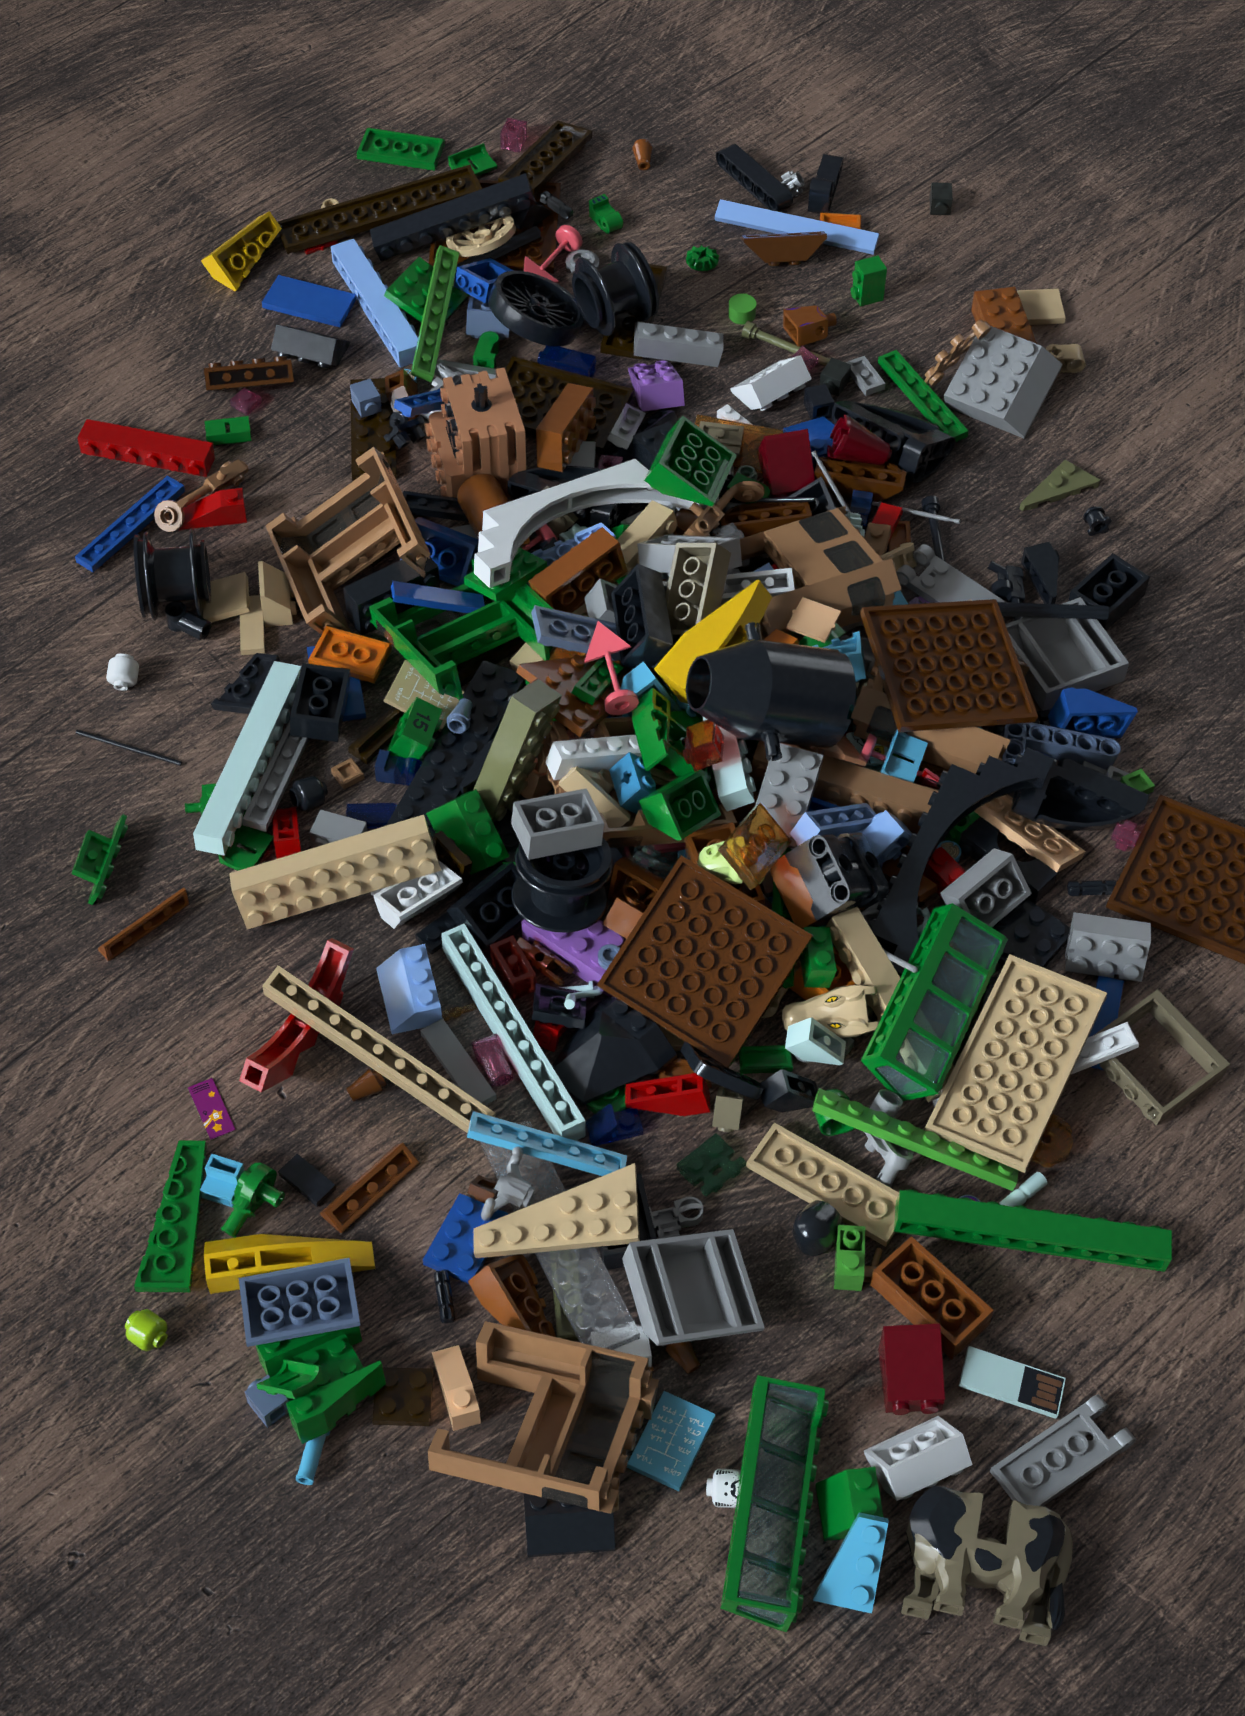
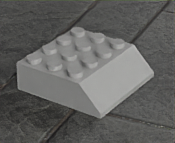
(1003, 381)
(1065, 655)
(691, 1287)

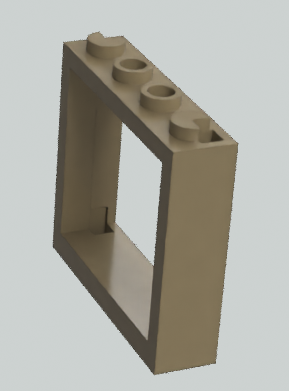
(1186, 1036)

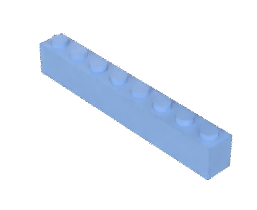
(369, 290)

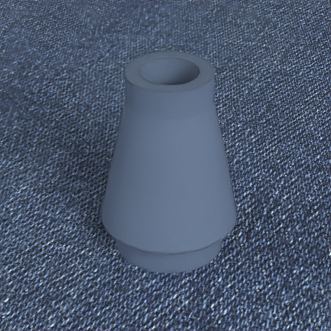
(459, 719)

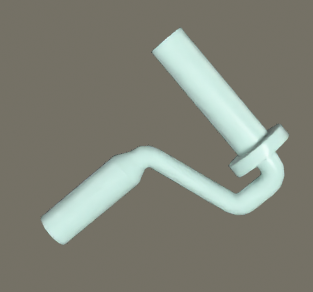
(586, 991)

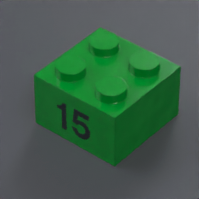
(416, 730)

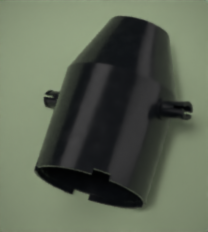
(774, 692)

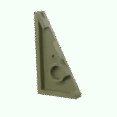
(1061, 483)

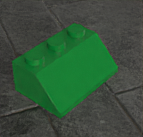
(681, 806)
(471, 828)

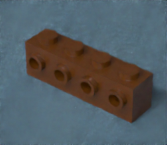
(248, 374)

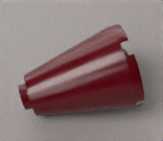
(857, 443)

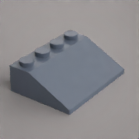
(298, 1302)

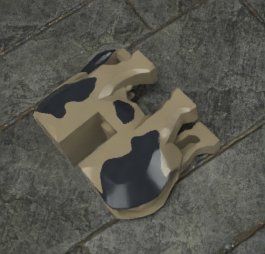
(1025, 1567)

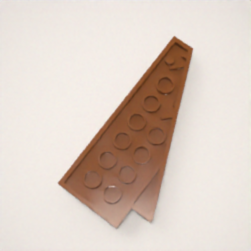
(562, 677)

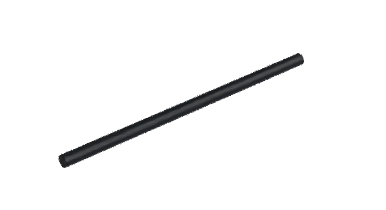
(785, 499)
(128, 747)

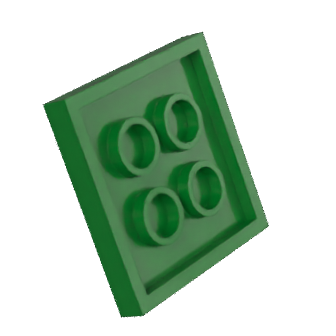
(412, 288)

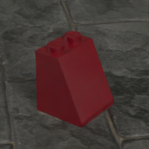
(786, 462)
(912, 1368)

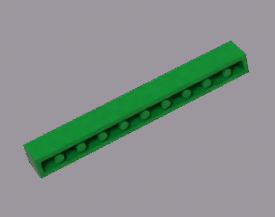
(1033, 1230)

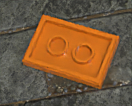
(351, 651)

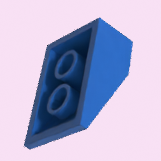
(819, 435)
(1091, 713)

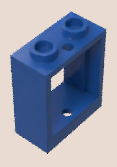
(479, 277)

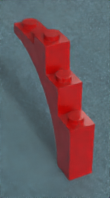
(279, 1056)

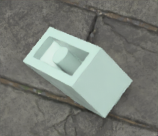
(815, 1043)

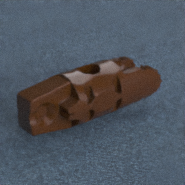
(544, 960)

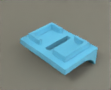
(907, 747)

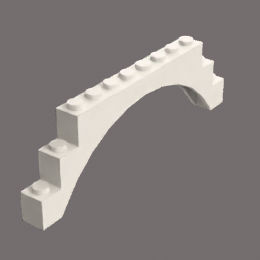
(512, 523)

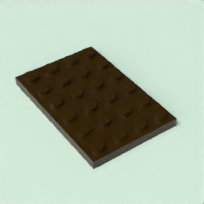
(540, 385)

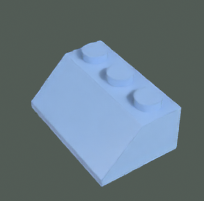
(409, 990)

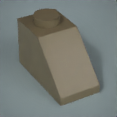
(727, 1110)

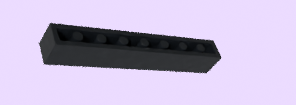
(453, 217)

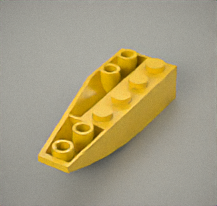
(714, 632)
(264, 1253)

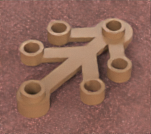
(960, 345)

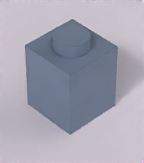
(365, 398)
(265, 1405)

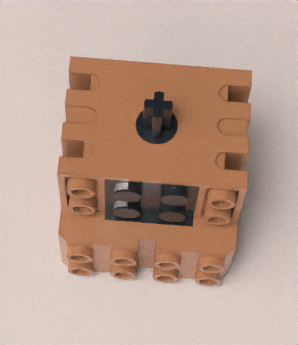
(476, 432)

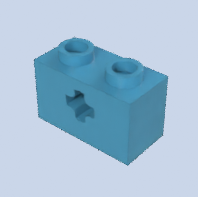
(631, 781)

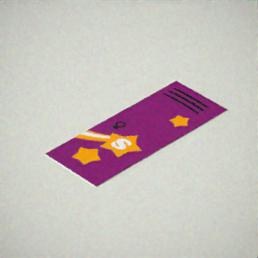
(211, 1108)

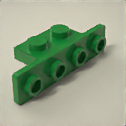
(95, 858)

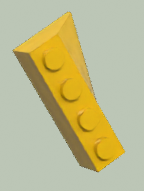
(237, 256)

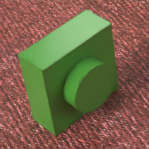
(1139, 781)

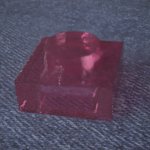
(809, 359)
(245, 401)

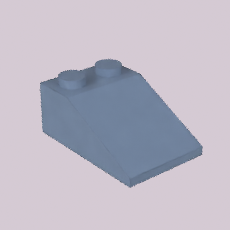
(481, 319)

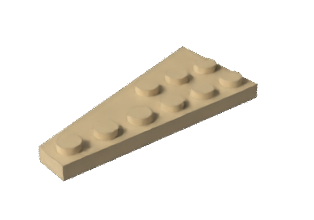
(583, 1217)

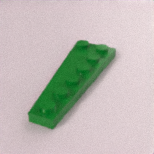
(173, 1240)

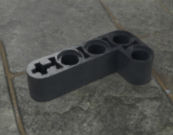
(825, 184)

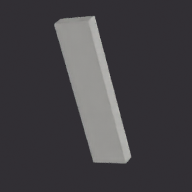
(457, 1062)

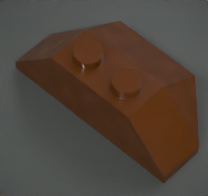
(785, 246)
(881, 480)
(763, 516)

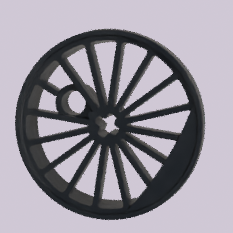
(535, 308)

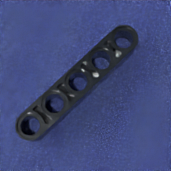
(754, 178)

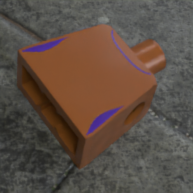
(807, 324)

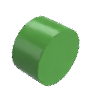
(742, 308)

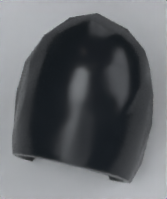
(816, 1228)

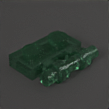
(708, 1158)

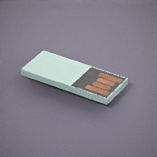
(1012, 1382)

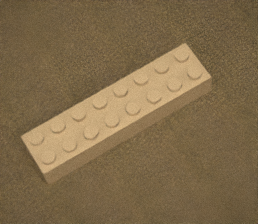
(334, 872)

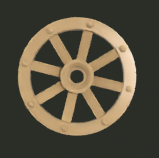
(484, 239)

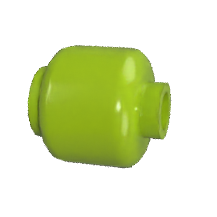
(146, 1330)

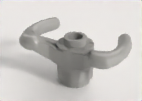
(511, 1188)

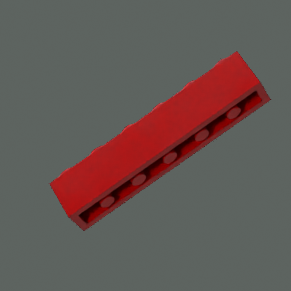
(146, 447)

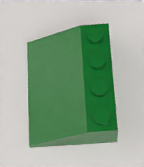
(690, 464)

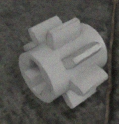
(793, 182)

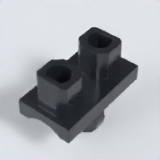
(404, 430)

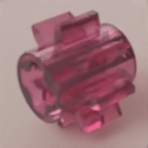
(1125, 835)

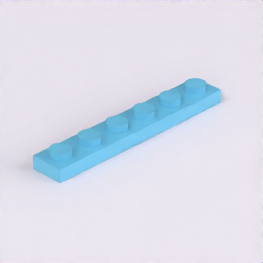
(544, 1145)

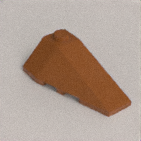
(511, 1296)

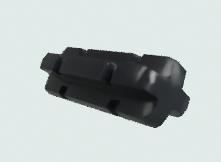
(556, 205)
(1093, 887)
(444, 1296)

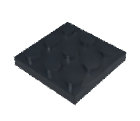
(1032, 934)

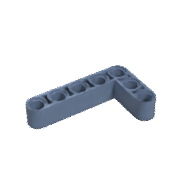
(1059, 744)

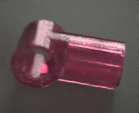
(491, 1054)

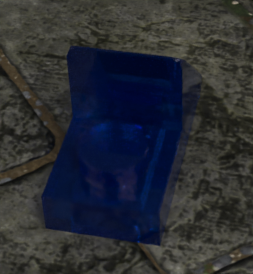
(613, 1126)

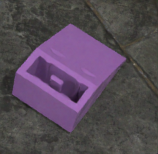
(657, 385)

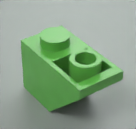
(849, 1258)

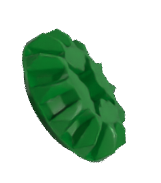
(705, 263)

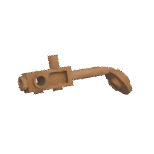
(229, 474)
(709, 518)

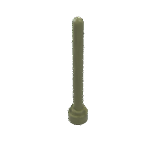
(751, 331)

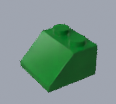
(845, 1496)

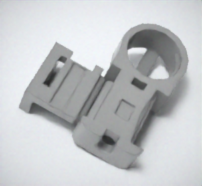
(668, 1224)

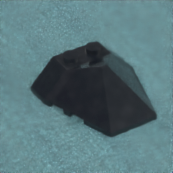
(611, 1051)

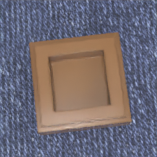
(347, 773)

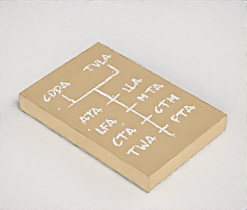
(412, 684)

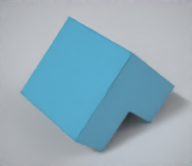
(221, 1179)

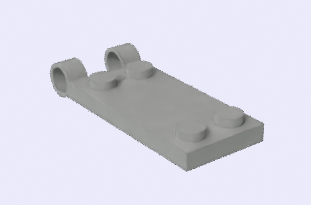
(947, 583)
(1060, 1456)

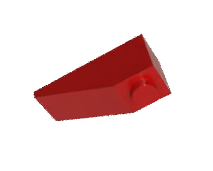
(217, 509)
(286, 832)
(671, 1095)

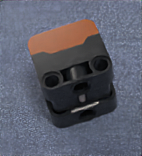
(829, 878)

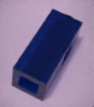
(568, 360)

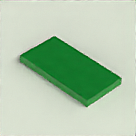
(400, 149)

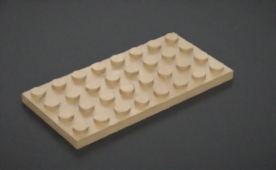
(1016, 1063)

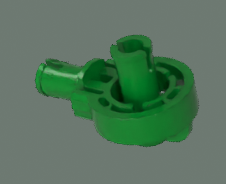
(252, 1189)

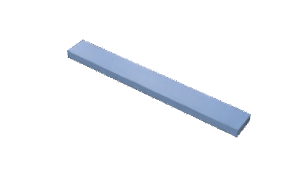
(780, 222)

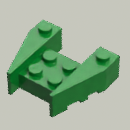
(661, 736)
(344, 1378)

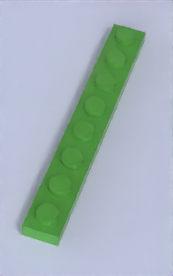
(435, 314)
(913, 1138)

